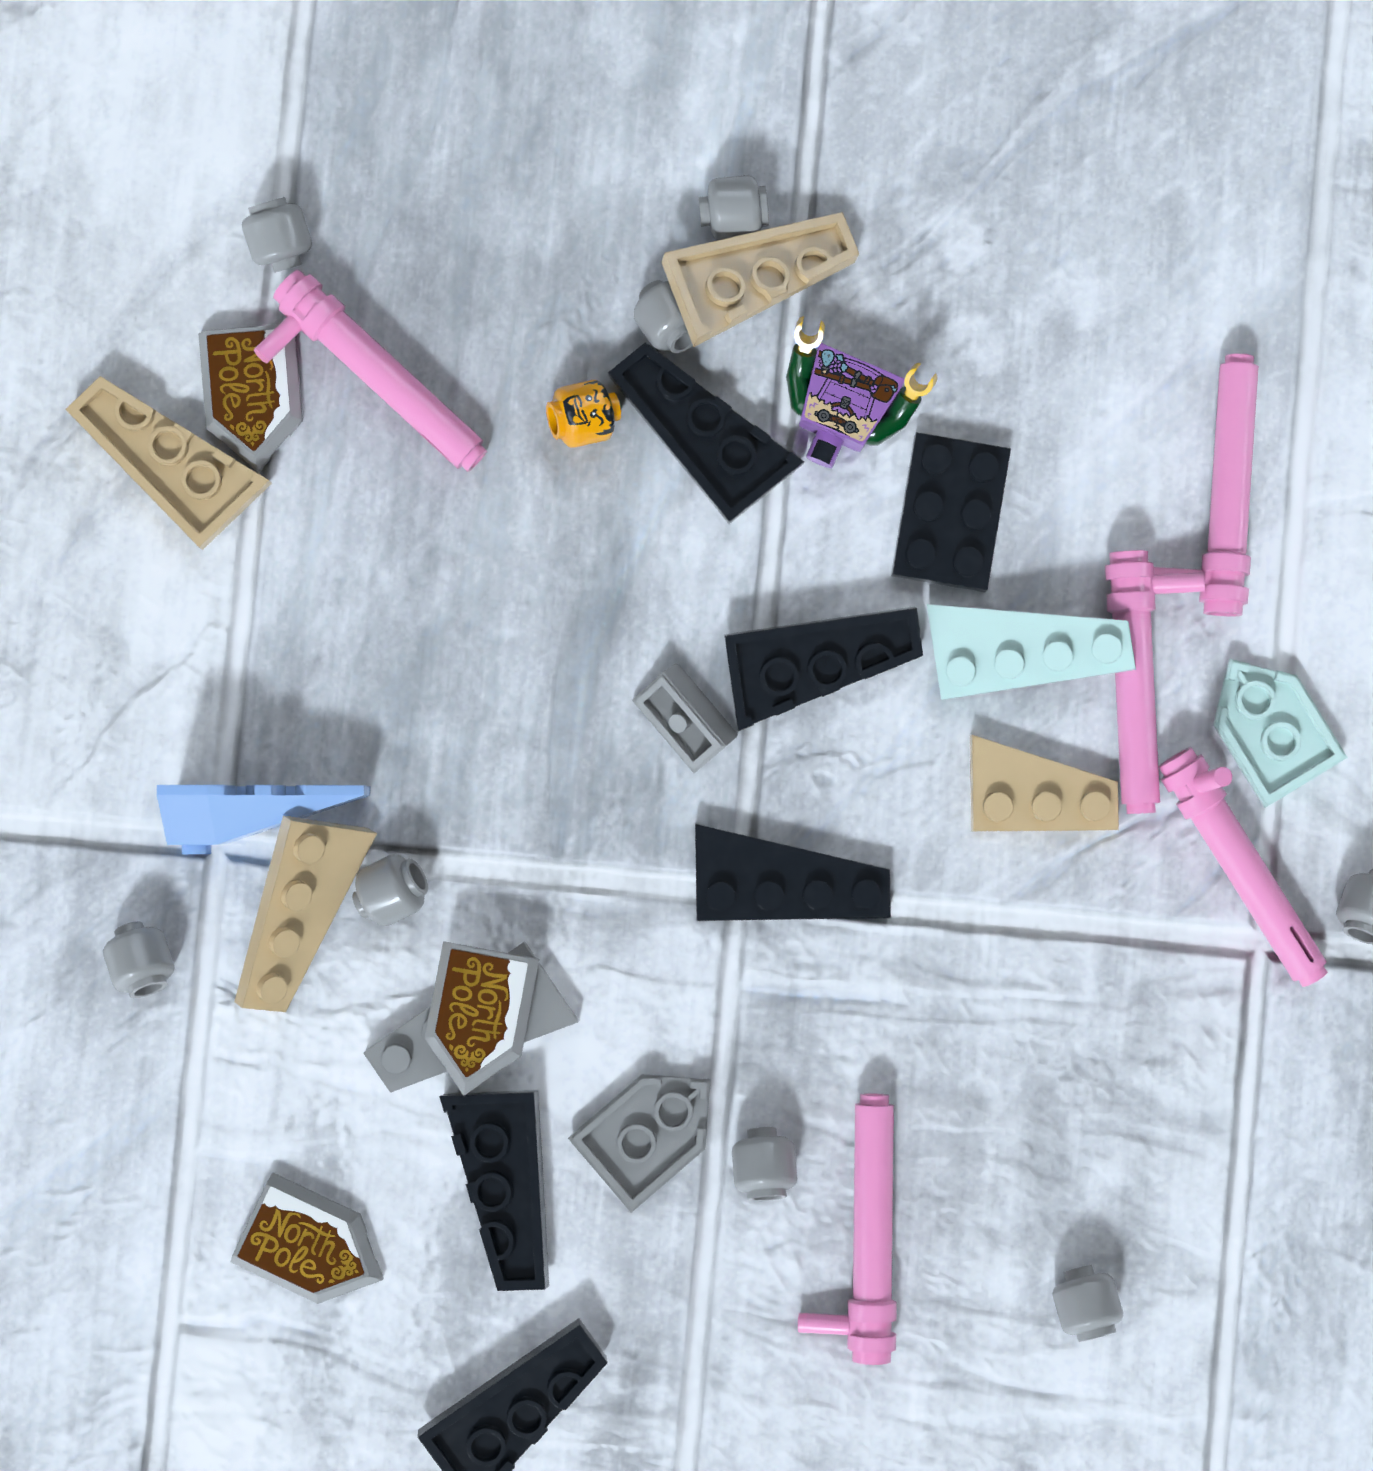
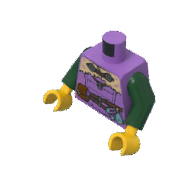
(846, 397)

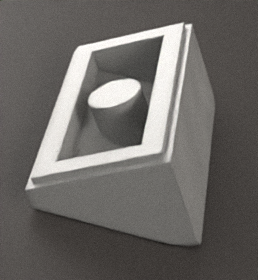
(685, 717)

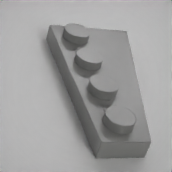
(408, 1059)

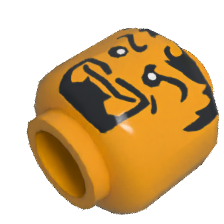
(583, 413)

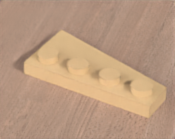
(748, 273)
(178, 470)
(300, 898)

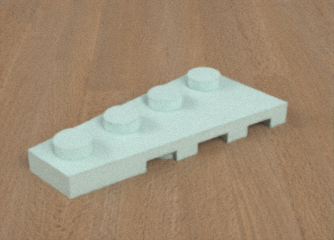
(1012, 650)

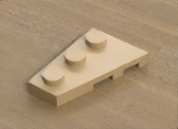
(1036, 794)

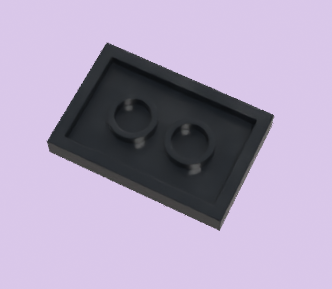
(950, 512)

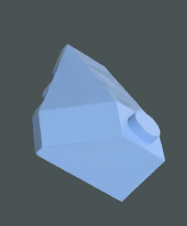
(226, 813)

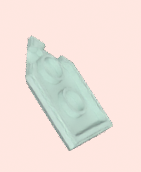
(1273, 730)

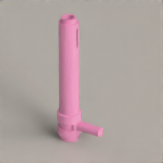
(325, 320)
(1226, 556)
(1133, 600)
(1203, 802)
(872, 1304)

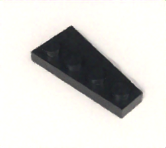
(712, 442)
(799, 662)
(774, 881)
(504, 1173)
(516, 1406)

